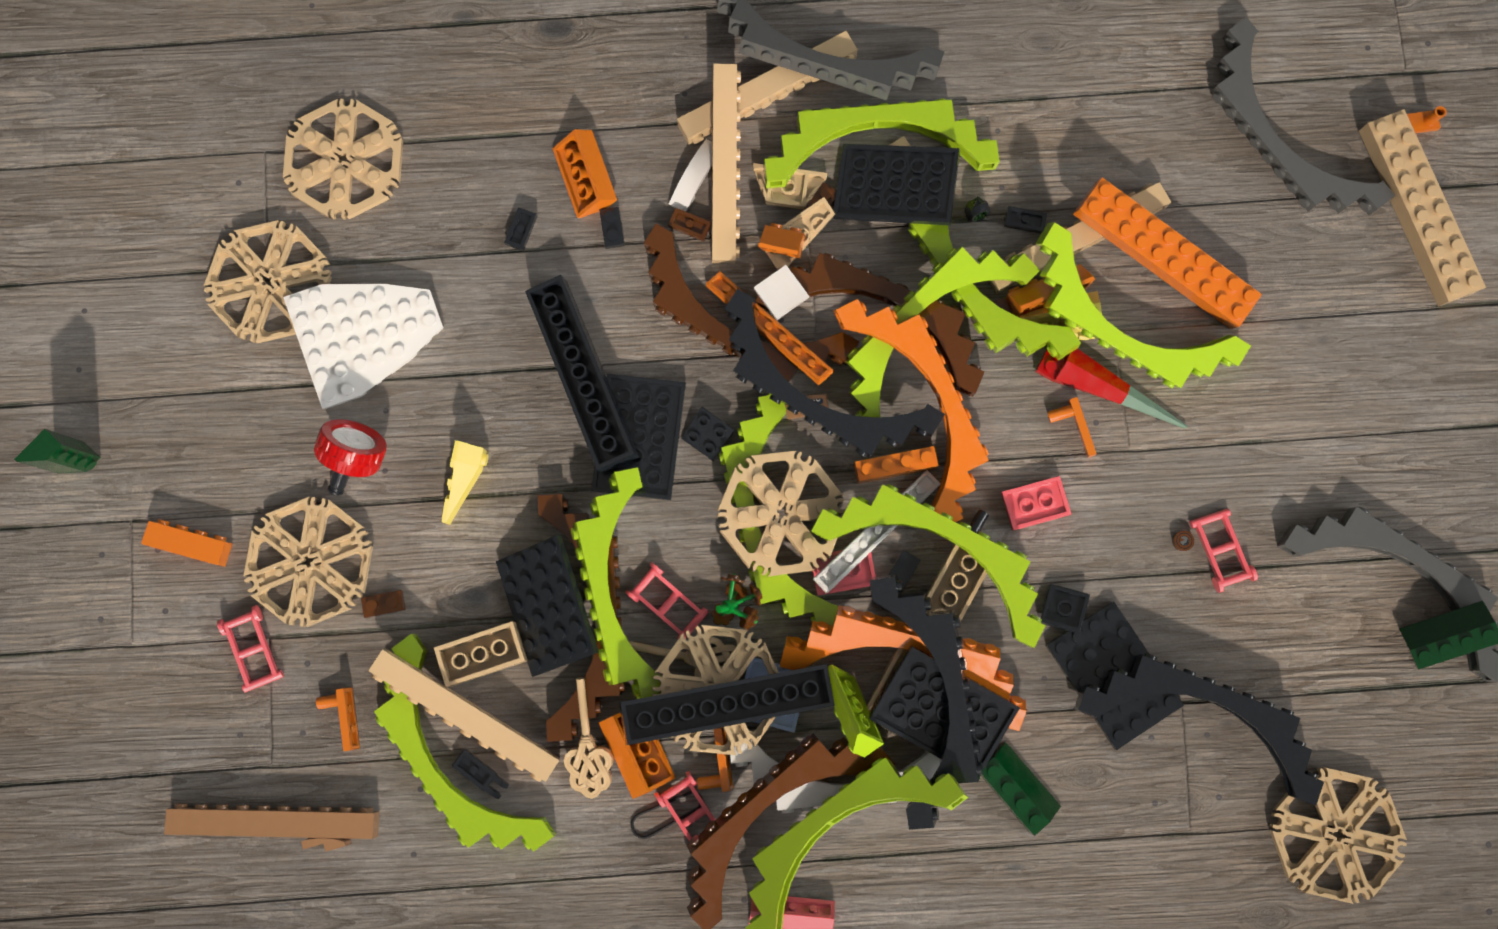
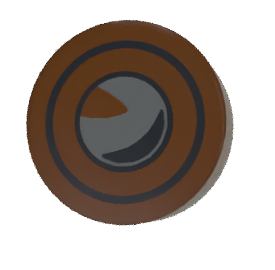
(1183, 540)

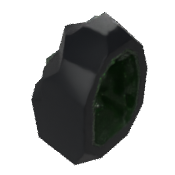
(977, 210)

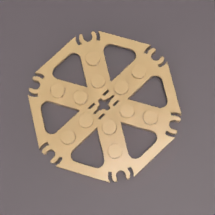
(341, 176)
(249, 286)
(763, 514)
(290, 568)
(711, 672)
(1345, 855)

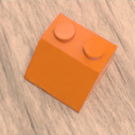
(782, 241)

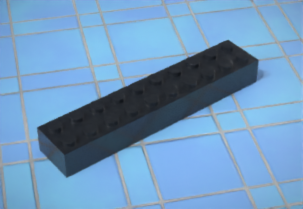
(582, 374)
(726, 704)

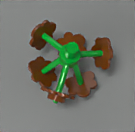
(736, 594)

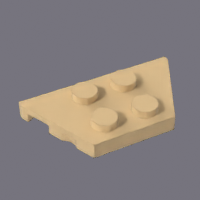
(797, 191)

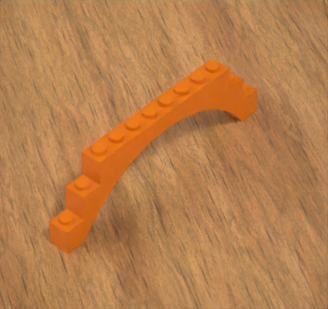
(913, 341)
(863, 629)

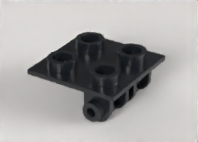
(707, 433)

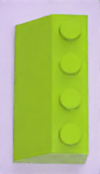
(853, 713)

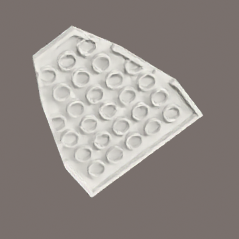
(359, 334)

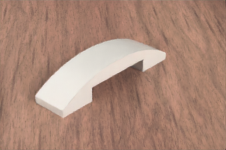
(692, 177)

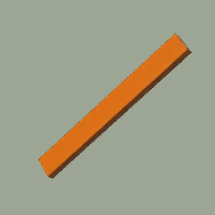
(775, 333)

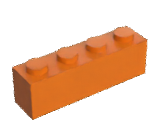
(895, 465)
(186, 543)

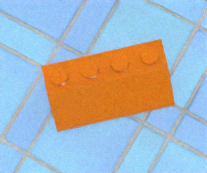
(584, 173)
(1037, 293)
(641, 764)

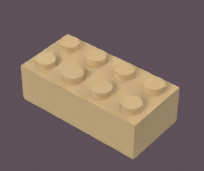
(480, 654)

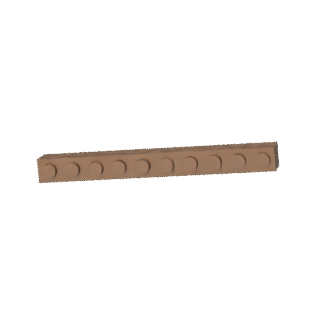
(272, 822)

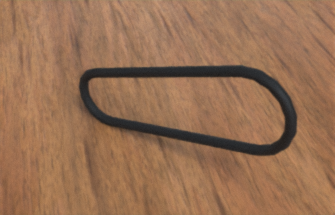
(669, 824)

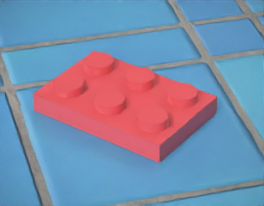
(1036, 503)
(857, 578)

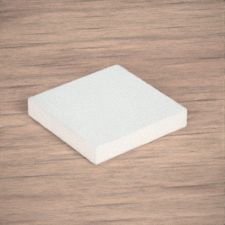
(781, 292)

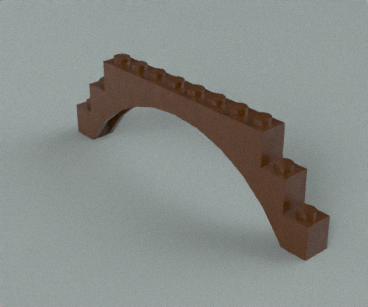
(679, 303)
(943, 322)
(561, 725)
(717, 842)

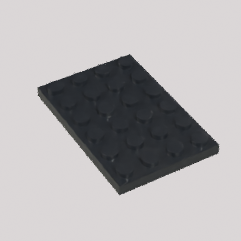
(897, 184)
(654, 421)
(547, 606)
(1103, 647)
(918, 708)

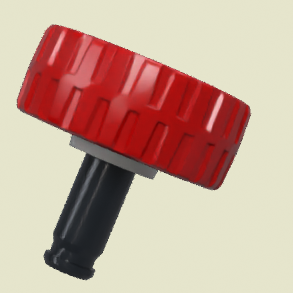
(348, 451)

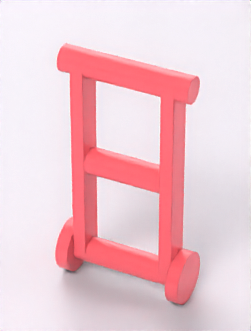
(655, 571)
(1218, 581)
(225, 629)
(663, 801)

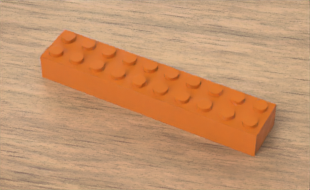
(1167, 254)

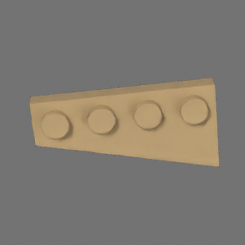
(811, 222)

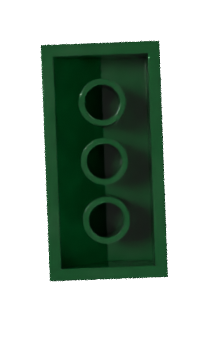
(58, 453)
(1450, 635)
(1020, 789)

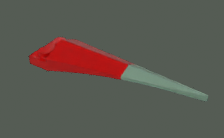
(1087, 375)

